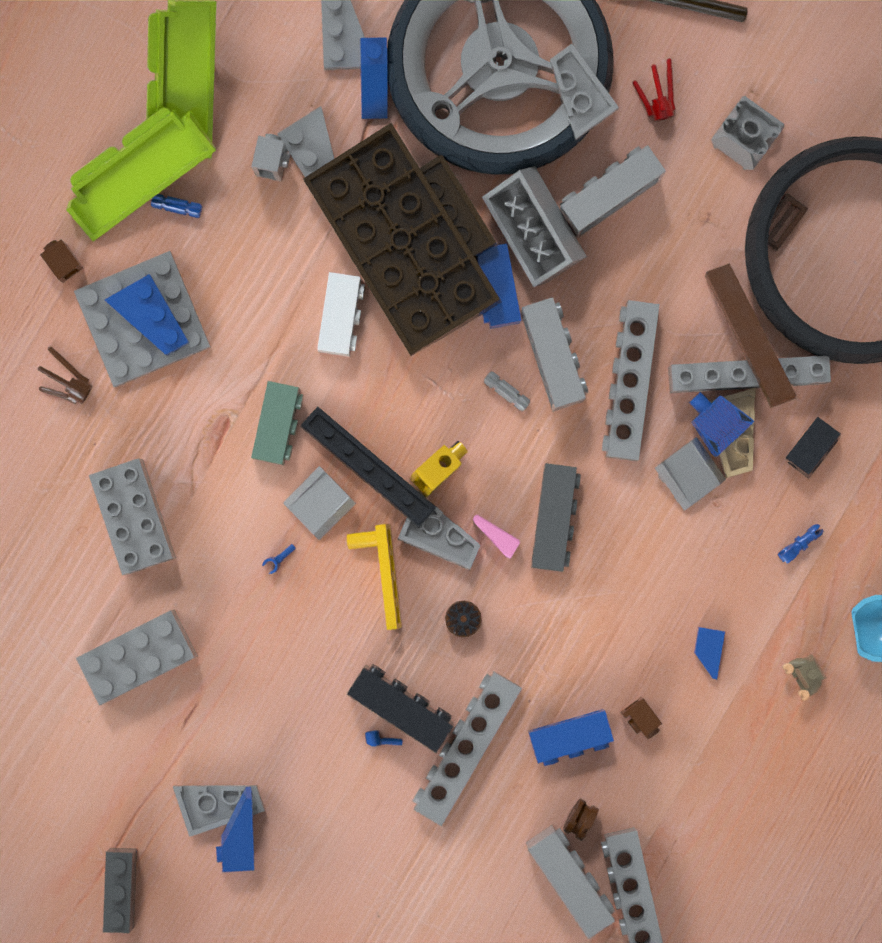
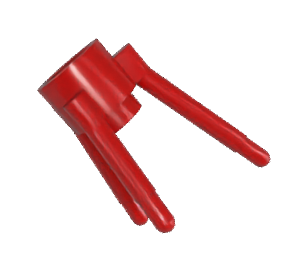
(662, 107)

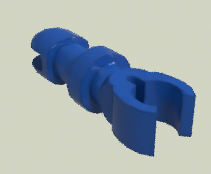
(801, 543)

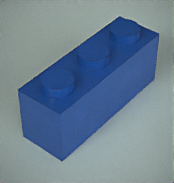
(497, 268)
(571, 737)

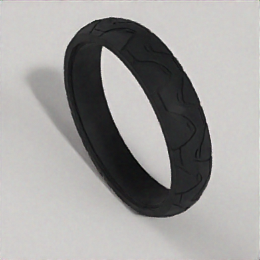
(757, 259)

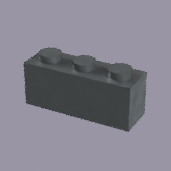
(119, 890)

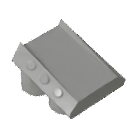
(747, 133)
(690, 473)
(319, 503)

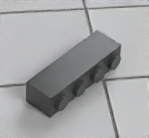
(553, 517)

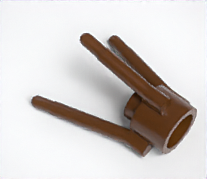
(77, 389)

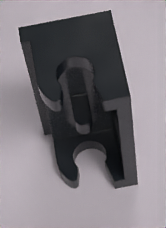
(813, 447)

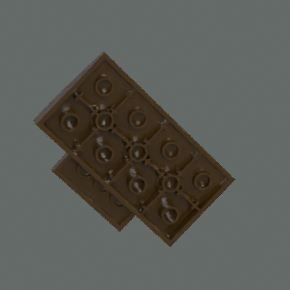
(408, 236)

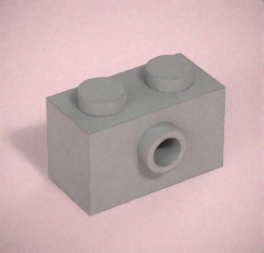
(270, 157)

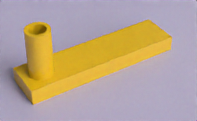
(383, 540)

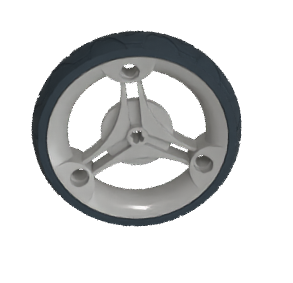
(498, 83)

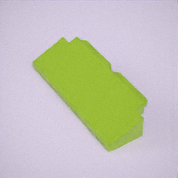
(183, 60)
(127, 178)

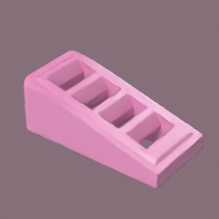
(502, 540)

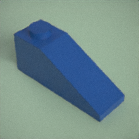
(373, 78)
(237, 838)

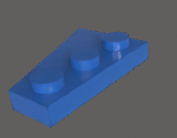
(150, 314)

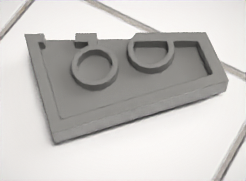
(340, 35)
(581, 91)
(441, 538)
(212, 805)

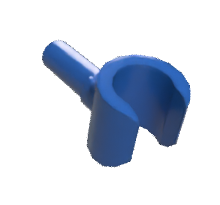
(279, 558)
(373, 739)

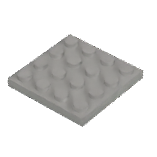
(121, 346)

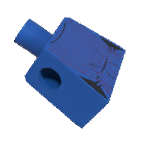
(718, 422)

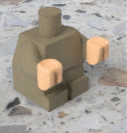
(808, 674)

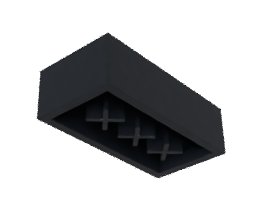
(401, 708)

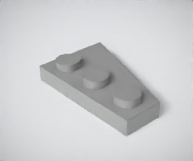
(308, 142)

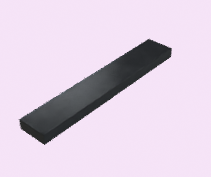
(368, 467)

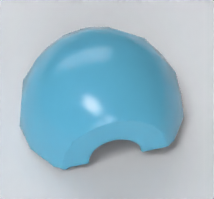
(868, 627)

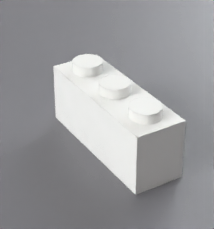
(340, 314)

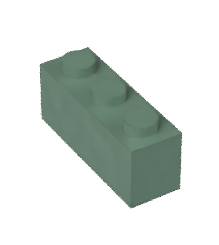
(277, 423)

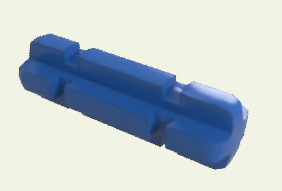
(176, 205)

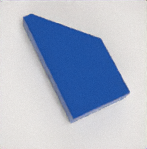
(709, 649)

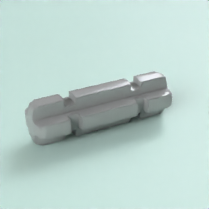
(506, 391)

